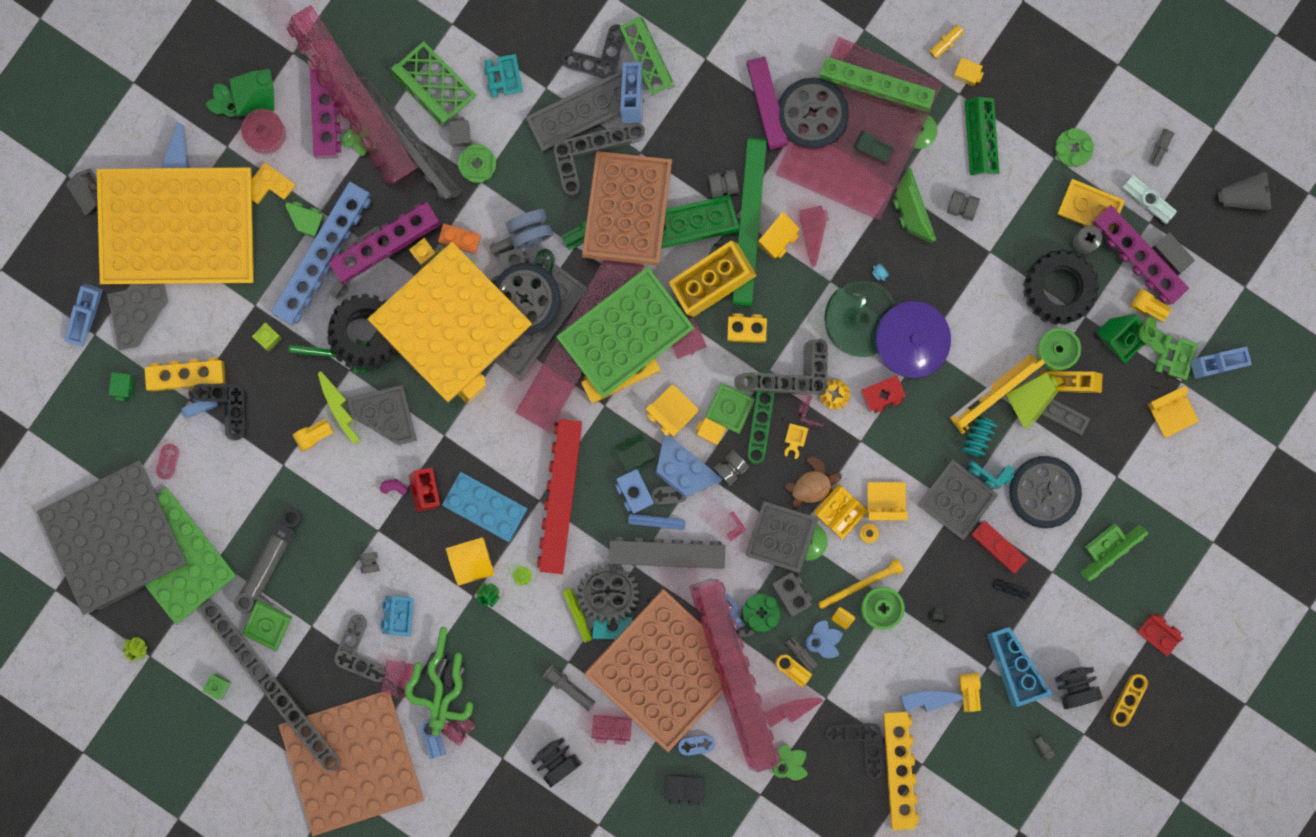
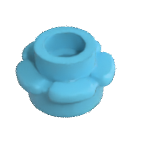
(880, 272)

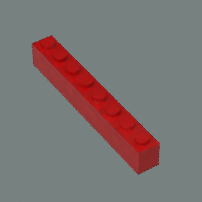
(560, 496)

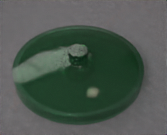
(854, 316)

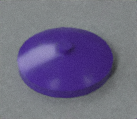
(913, 339)

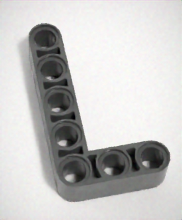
(591, 148)
(789, 382)

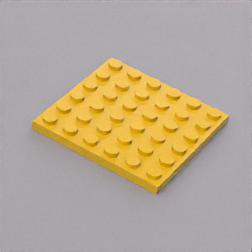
(449, 322)

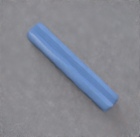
(654, 521)

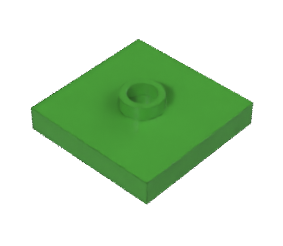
(730, 408)
(267, 625)

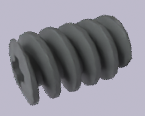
(1086, 247)

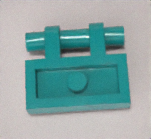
(509, 75)

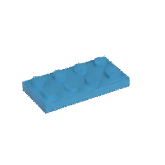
(484, 506)

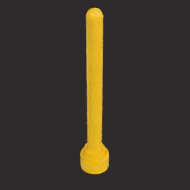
(894, 568)

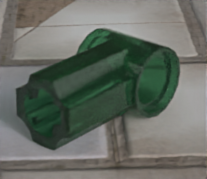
(869, 144)

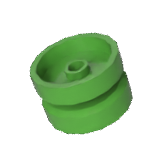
(1069, 351)
(894, 608)

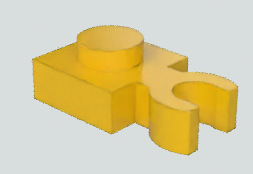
(795, 437)

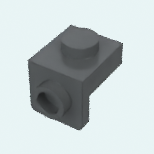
(338, 289)

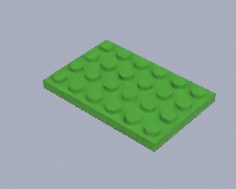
(625, 332)
(201, 578)

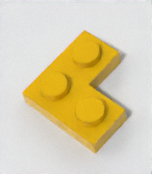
(270, 179)

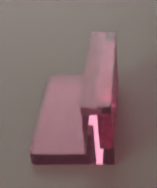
(738, 530)

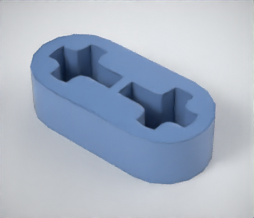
(197, 408)
(694, 740)

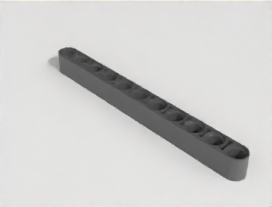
(262, 682)

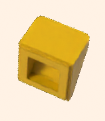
(843, 618)

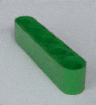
(762, 427)

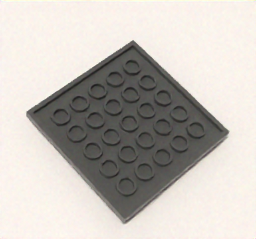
(112, 537)

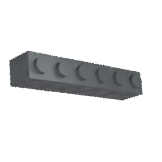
(667, 554)

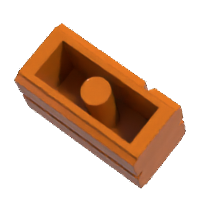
(461, 238)

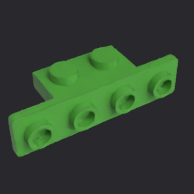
(1109, 547)

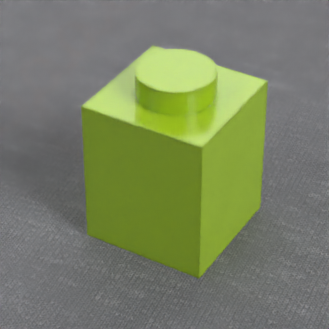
(267, 337)

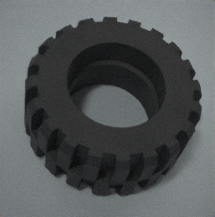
(1079, 269)
(344, 347)

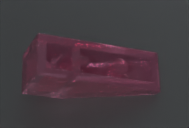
(813, 225)

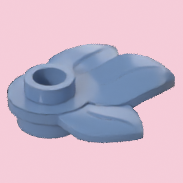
(827, 639)

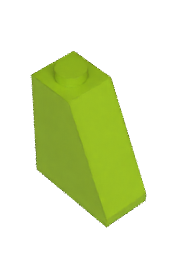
(1033, 398)

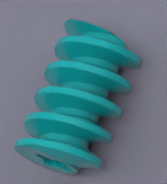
(979, 436)

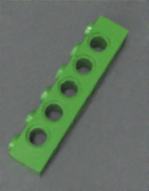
(877, 84)

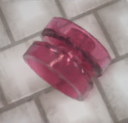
(257, 122)

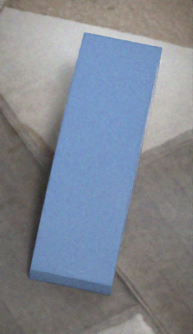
(83, 314)
(1220, 362)
(929, 699)

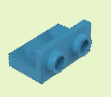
(397, 615)

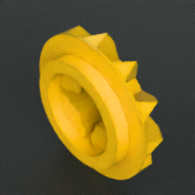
(840, 402)

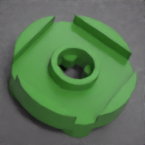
(1084, 143)
(470, 155)

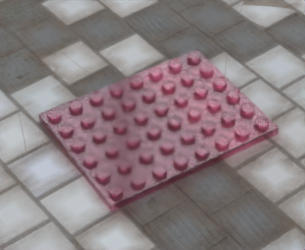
(840, 170)

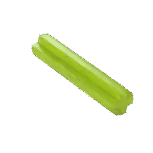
(577, 615)

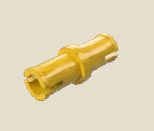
(946, 41)

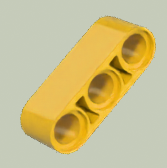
(1120, 705)

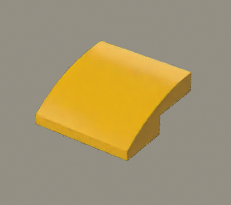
(840, 511)

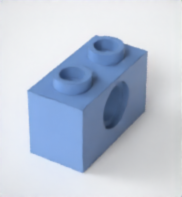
(630, 480)

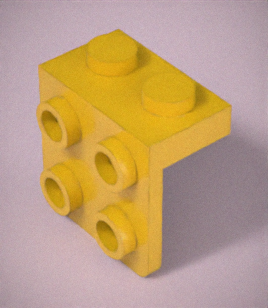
(671, 411)

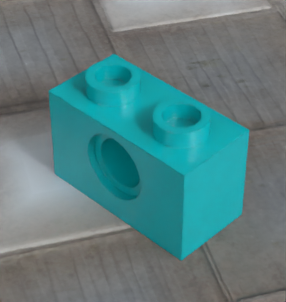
(602, 632)

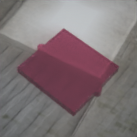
(690, 342)
(396, 678)

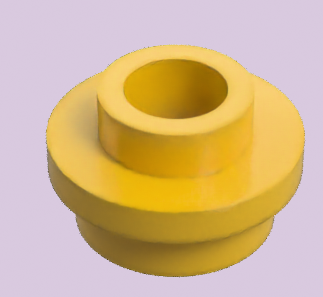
(864, 537)

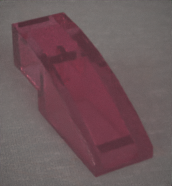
(792, 710)

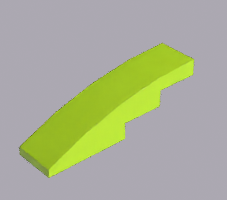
(335, 402)

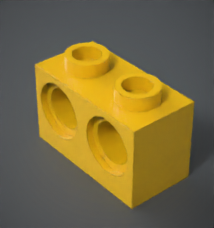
(747, 334)

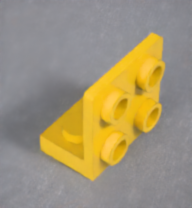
(1173, 412)
(886, 501)

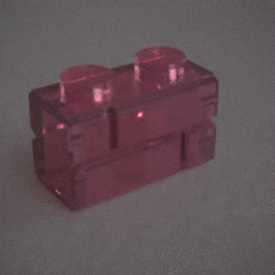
(611, 728)

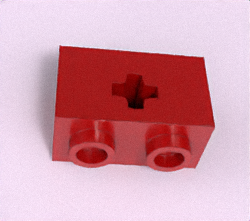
(872, 393)
(424, 490)

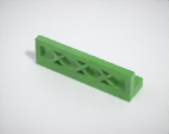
(653, 51)

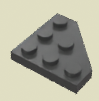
(136, 312)
(385, 413)

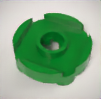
(768, 605)

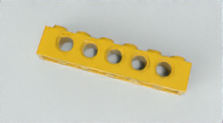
(909, 820)

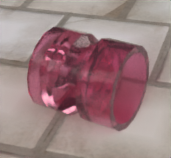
(457, 730)

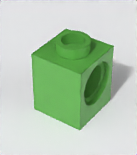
(217, 686)

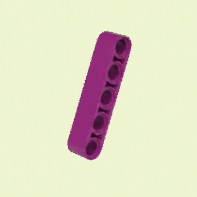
(766, 102)

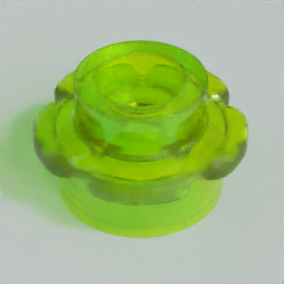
(517, 576)

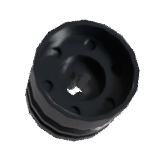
(1078, 687)
(556, 762)

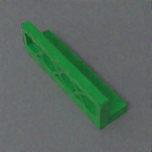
(978, 136)

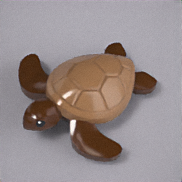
(814, 484)

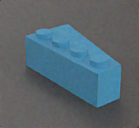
(1016, 669)

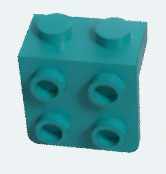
(1003, 478)

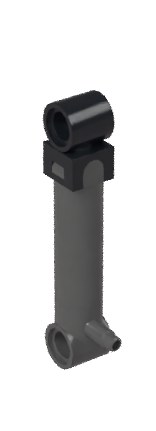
(268, 560)

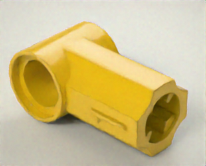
(1146, 303)
(308, 437)
(794, 670)
(970, 688)

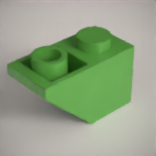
(306, 221)

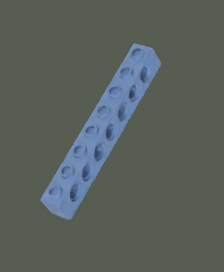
(340, 210)

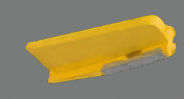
(996, 391)

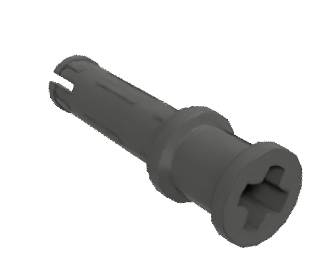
(560, 681)

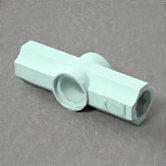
(1159, 208)

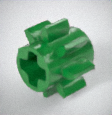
(488, 594)

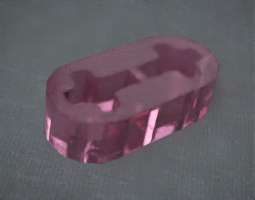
(172, 463)

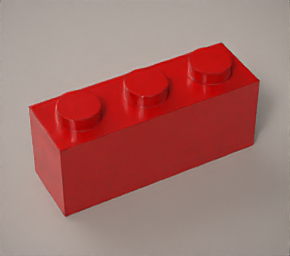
(998, 547)

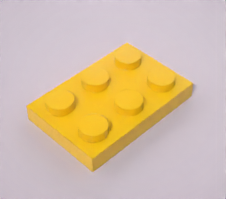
(1085, 202)

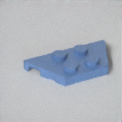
(683, 469)

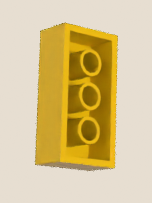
(712, 278)

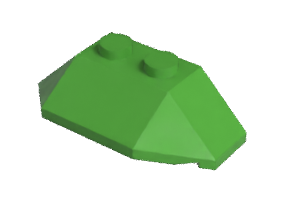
(912, 209)

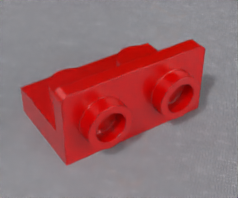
(1159, 634)

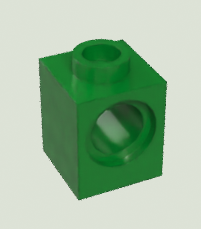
(121, 386)

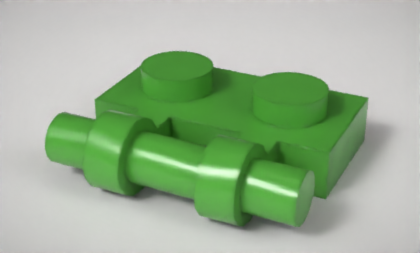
(1180, 364)

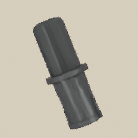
(1161, 147)
(801, 654)

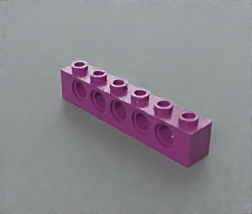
(322, 149)
(379, 253)
(1176, 286)

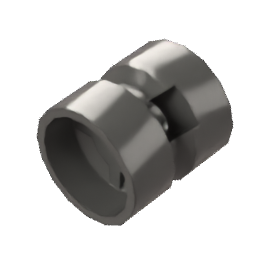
(723, 183)
(963, 205)
(731, 467)

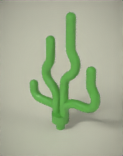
(439, 712)

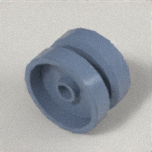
(529, 229)

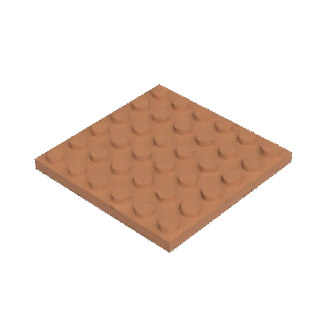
(660, 671)
(374, 766)

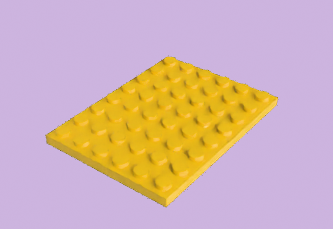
(175, 225)

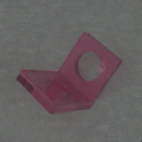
(803, 410)

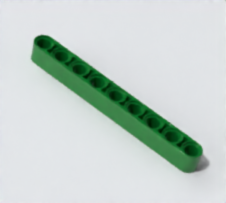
(750, 212)

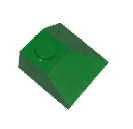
(252, 92)
(1122, 336)

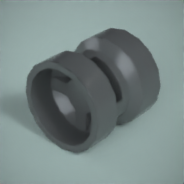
(369, 562)

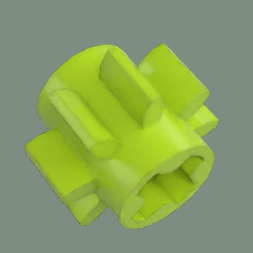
(134, 649)

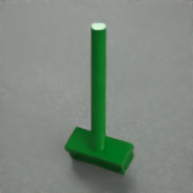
(323, 352)

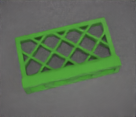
(421, 95)

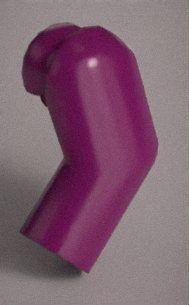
(393, 484)

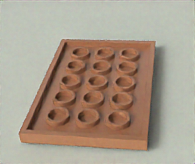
(627, 208)

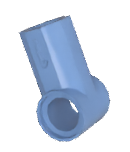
(433, 743)

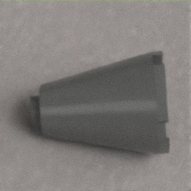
(1247, 193)

